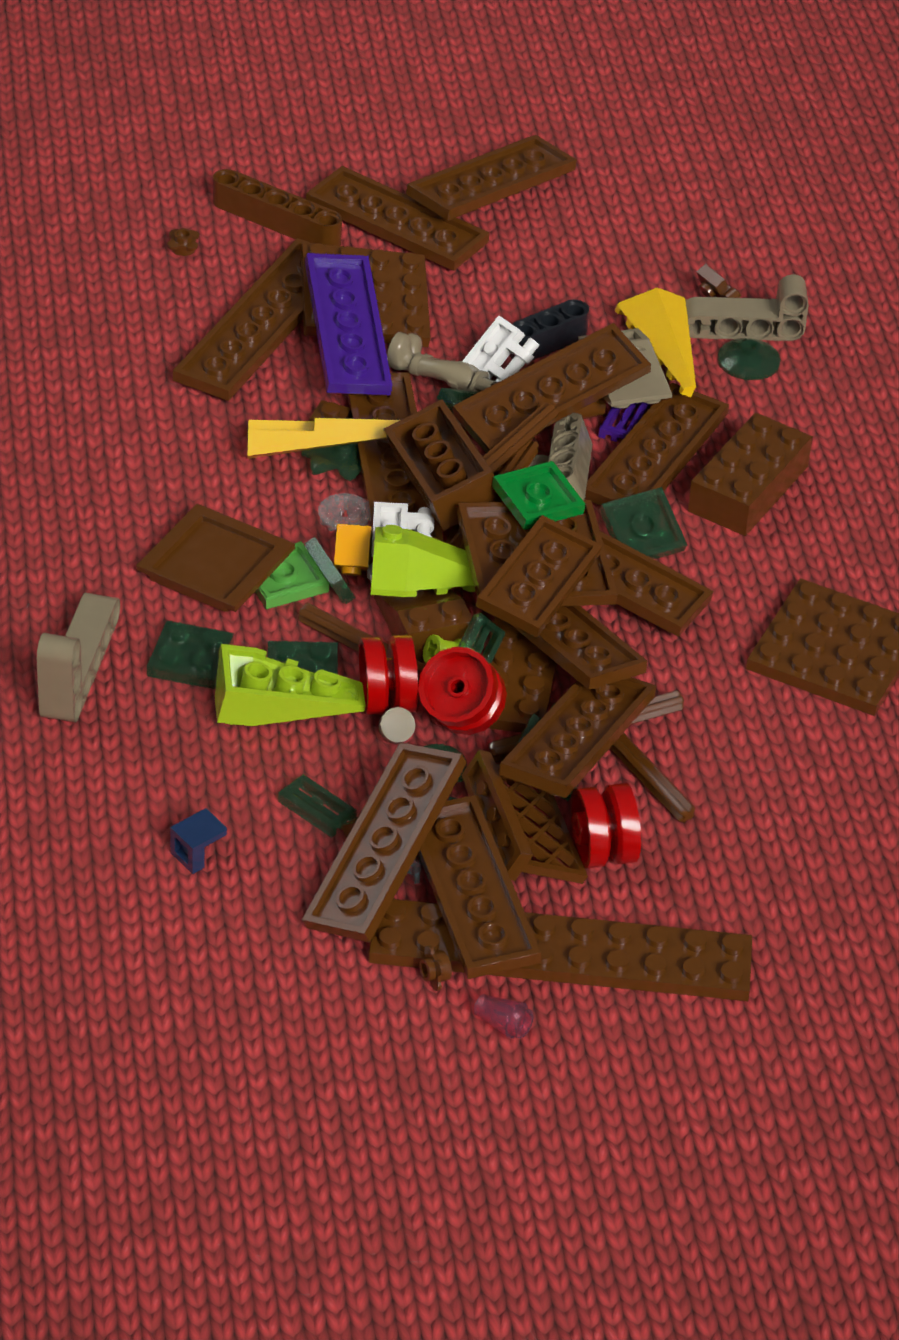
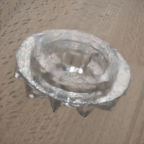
(332, 507)

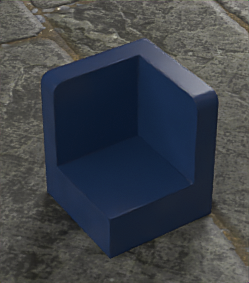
(191, 837)

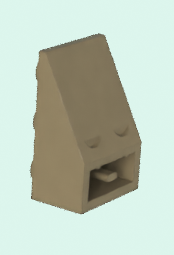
(648, 388)

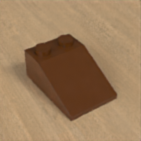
(425, 616)

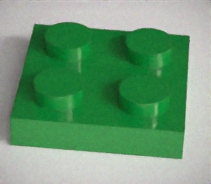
(538, 492)

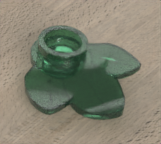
(339, 457)

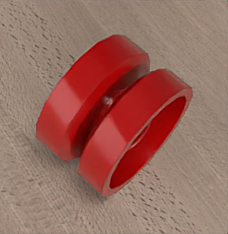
(389, 674)
(462, 690)
(606, 825)

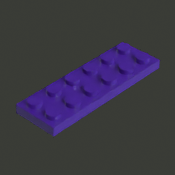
(348, 324)

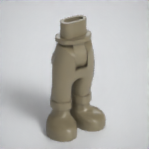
(406, 355)

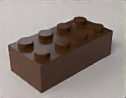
(441, 462)
(750, 474)

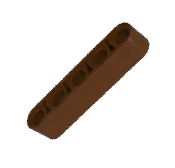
(275, 208)

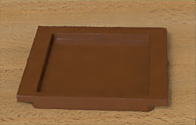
(215, 558)

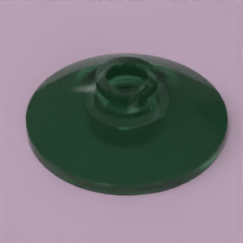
(749, 359)

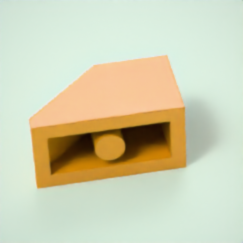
(353, 549)

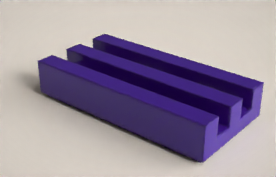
(618, 431)

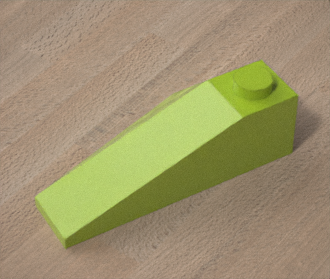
(414, 562)
(267, 691)

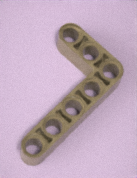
(71, 661)

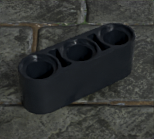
(555, 327)

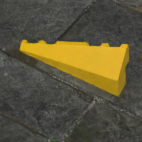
(665, 322)
(282, 437)

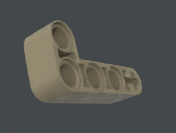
(751, 317)
(572, 451)

